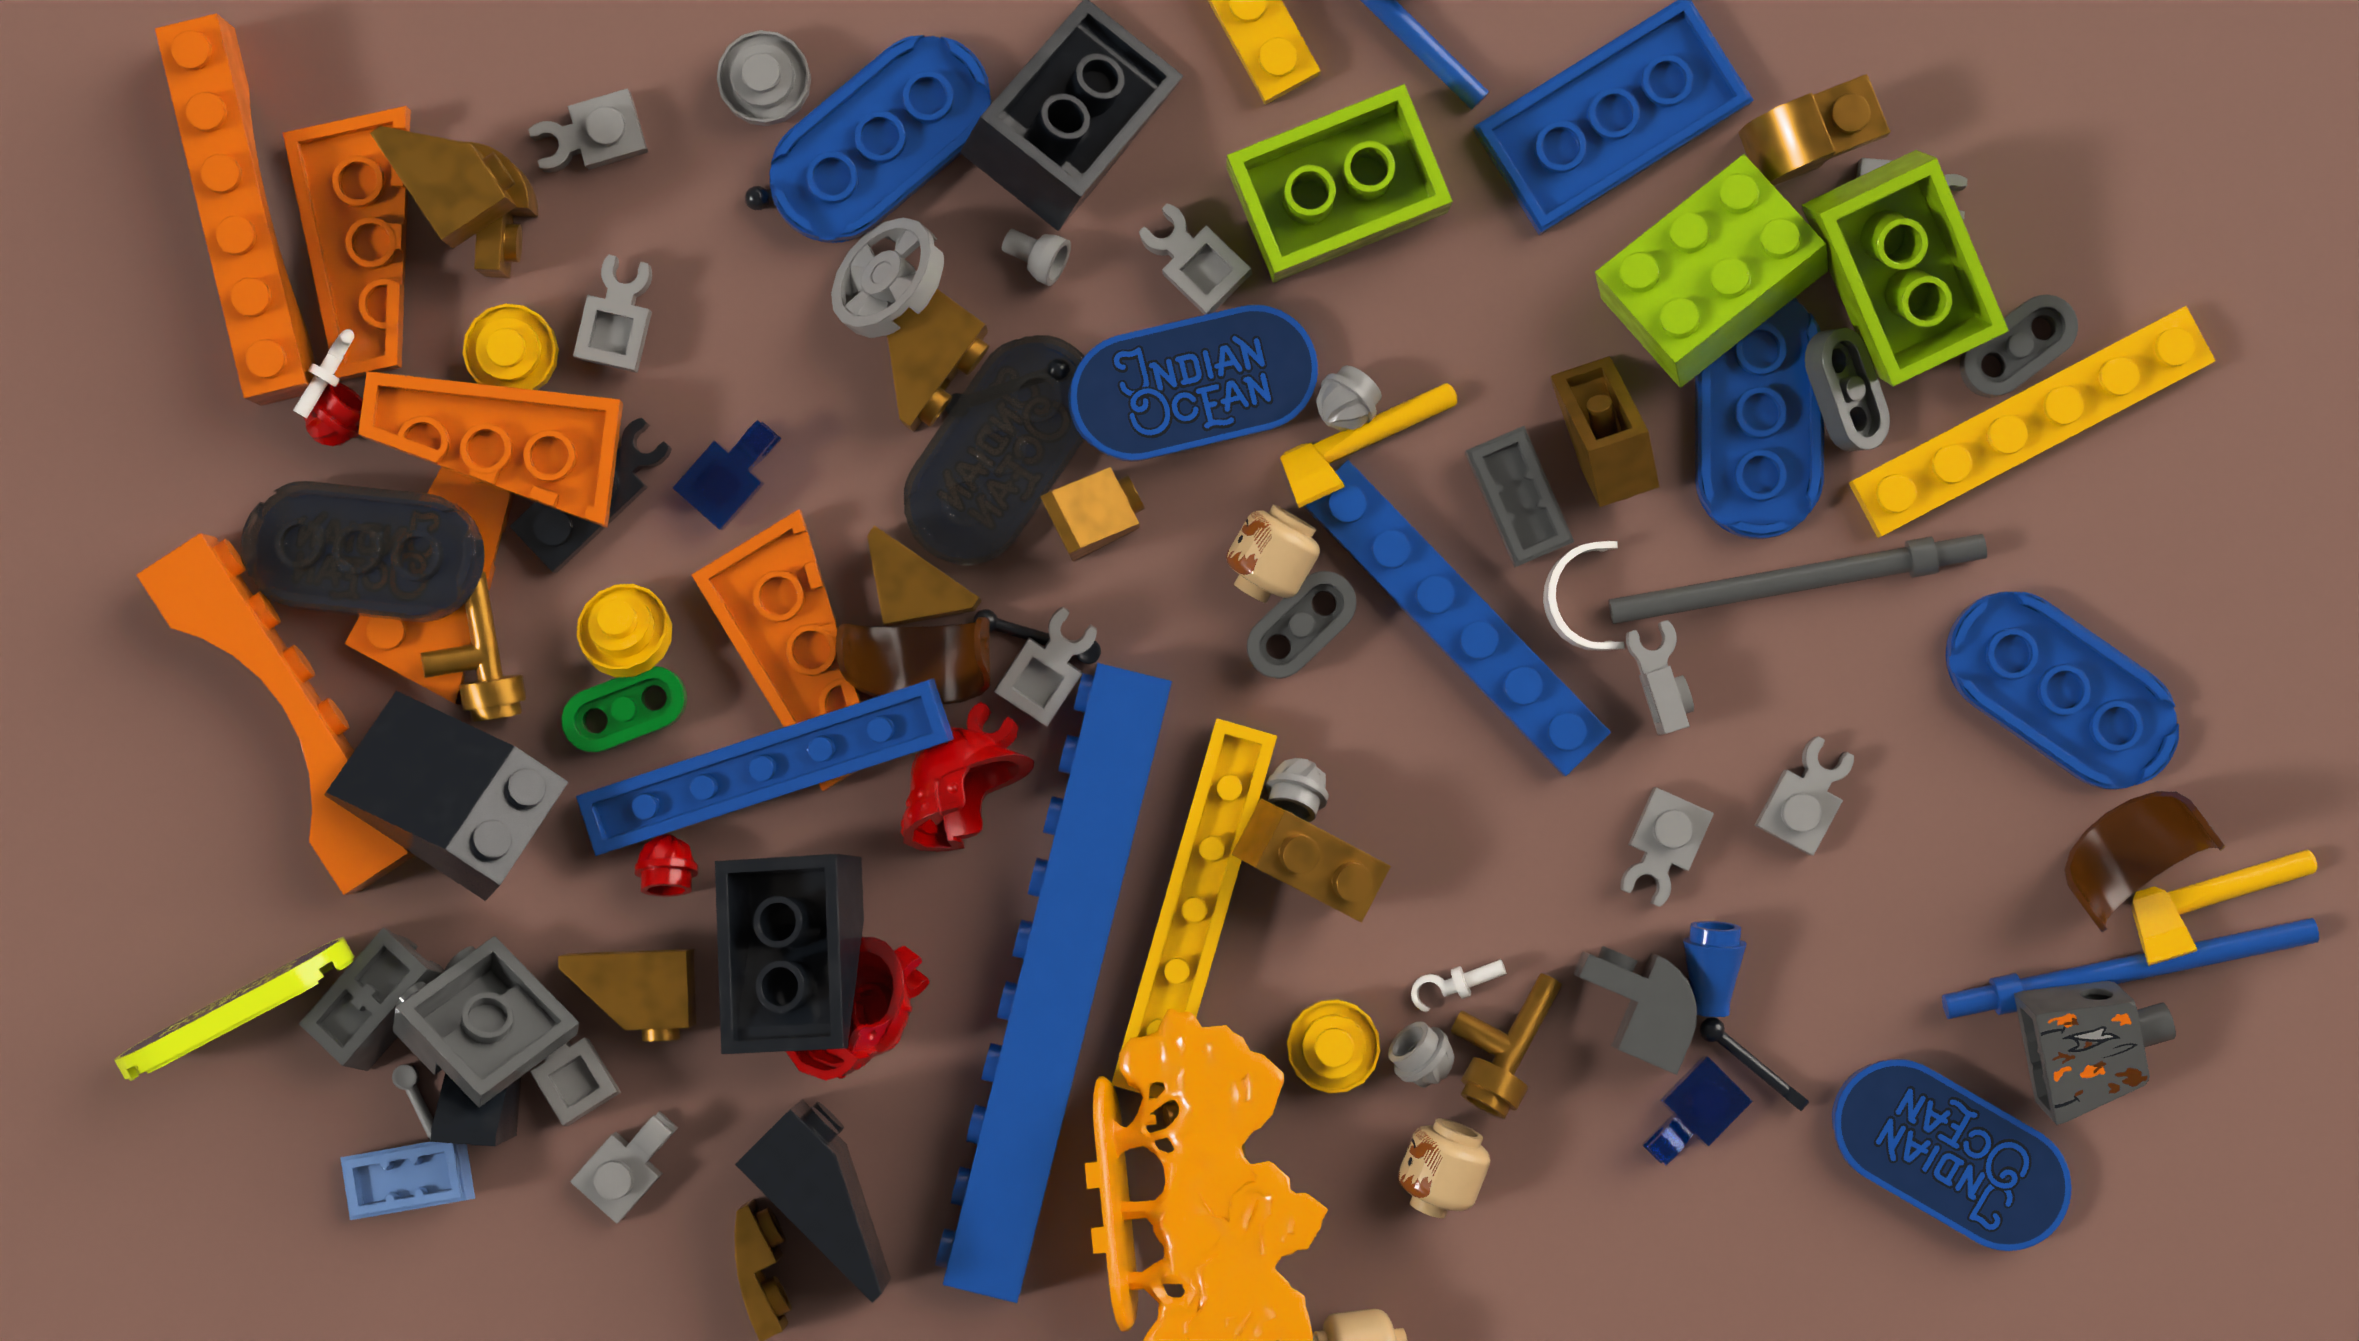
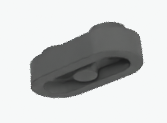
(2018, 349)
(1847, 389)
(1301, 625)

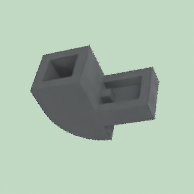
(1661, 1005)

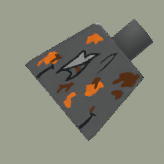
(2087, 1045)

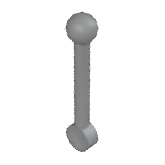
(406, 1078)

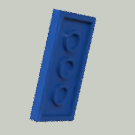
(1613, 114)

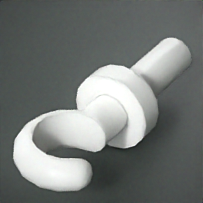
(324, 373)
(1460, 981)

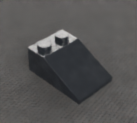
(1070, 114)
(447, 792)
(788, 951)
(816, 1186)

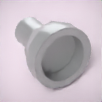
(1044, 256)

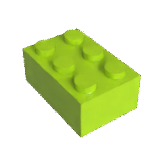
(1338, 183)
(1906, 267)
(1712, 270)

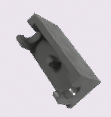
(359, 1009)

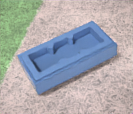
(406, 1178)

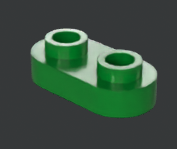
(625, 709)

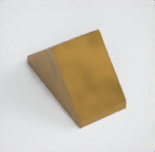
(911, 586)

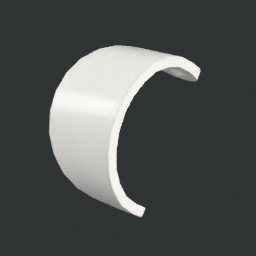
(1550, 603)

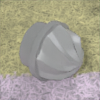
(1348, 399)
(1298, 788)
(1421, 1054)

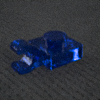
(723, 480)
(1701, 1106)

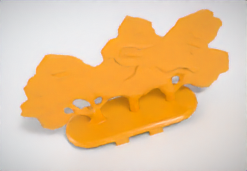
(1217, 1213)

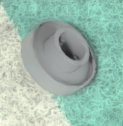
(763, 78)

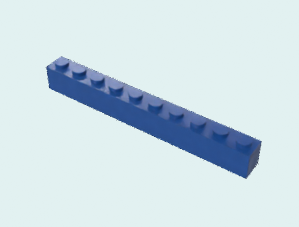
(1056, 982)

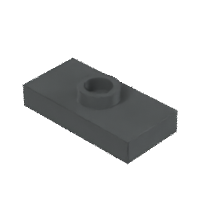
(1519, 496)

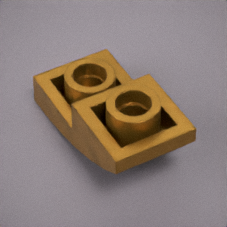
(757, 1247)

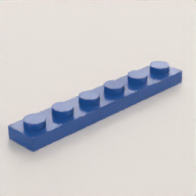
(1458, 621)
(765, 767)

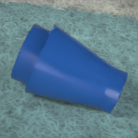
(1713, 964)

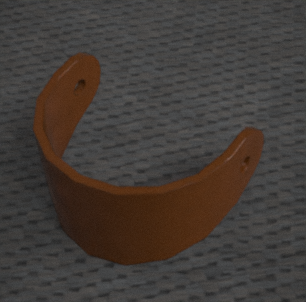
(898, 657)
(2132, 848)

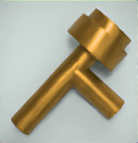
(493, 694)
(1493, 1084)

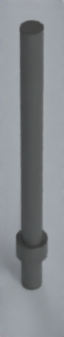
(1918, 558)

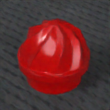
(335, 416)
(666, 867)

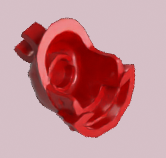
(955, 778)
(879, 1012)

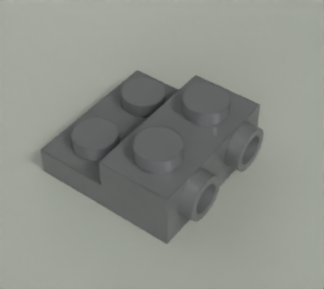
(482, 1021)

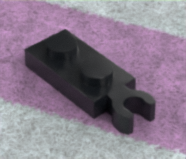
(561, 536)

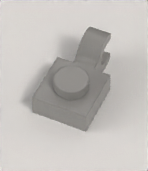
(1665, 694)
(621, 1170)

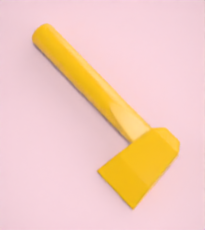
(1309, 463)
(2159, 912)

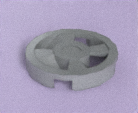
(880, 288)

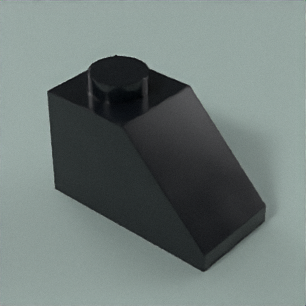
(463, 1122)

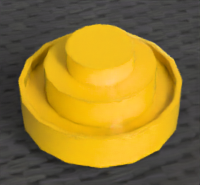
(510, 348)
(624, 630)
(1333, 1046)

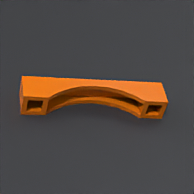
(223, 164)
(206, 597)

